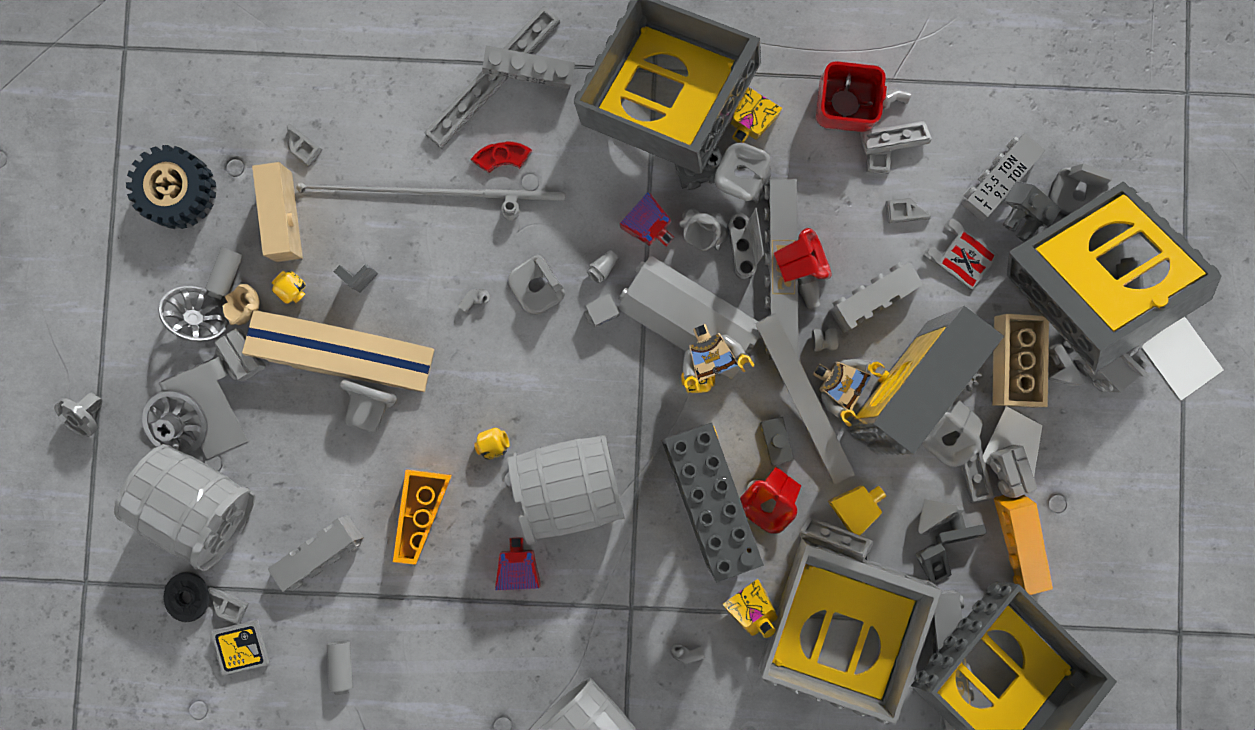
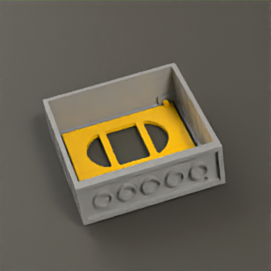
(816, 589)

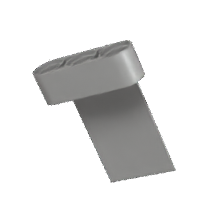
(752, 237)
(202, 385)

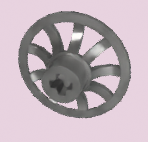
(192, 318)
(171, 425)

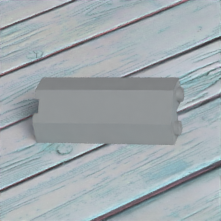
(677, 305)

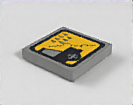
(240, 647)

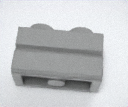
(230, 349)
(1013, 471)

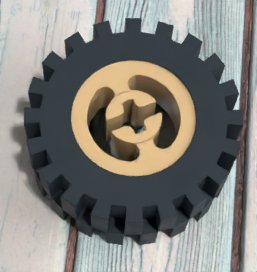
(178, 204)

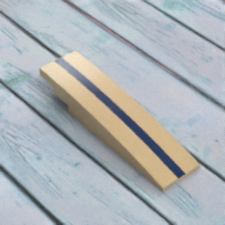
(338, 351)

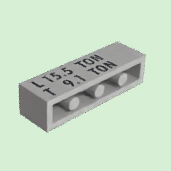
(528, 67)
(998, 181)

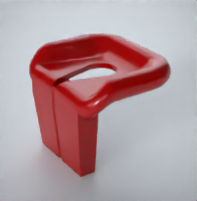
(797, 261)
(776, 487)

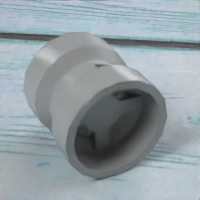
(824, 339)

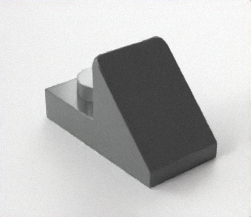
(934, 563)

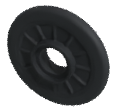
(199, 597)

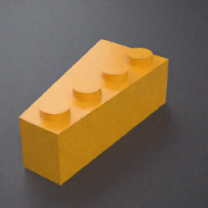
(418, 509)
(1024, 542)

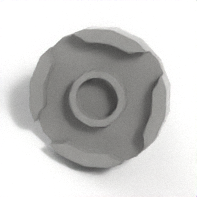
(80, 414)

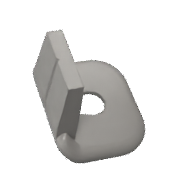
(1068, 179)
(743, 188)
(539, 301)
(366, 406)
(967, 445)

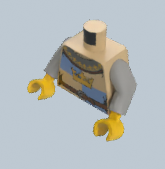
(711, 356)
(844, 385)

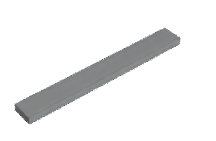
(485, 84)
(804, 398)

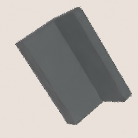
(359, 280)

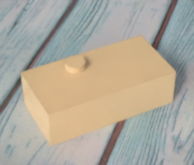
(277, 212)
(1021, 361)

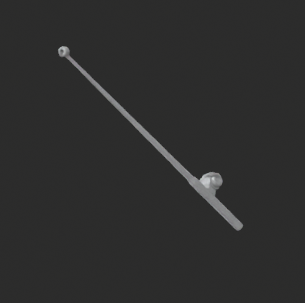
(509, 208)

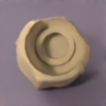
(241, 304)

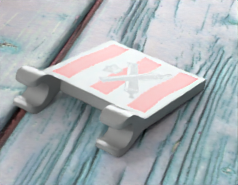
(966, 256)

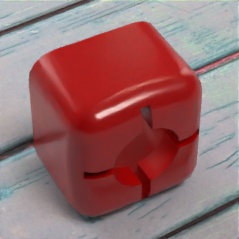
(865, 82)

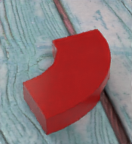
(501, 154)

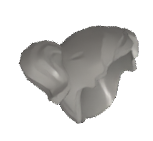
(702, 230)

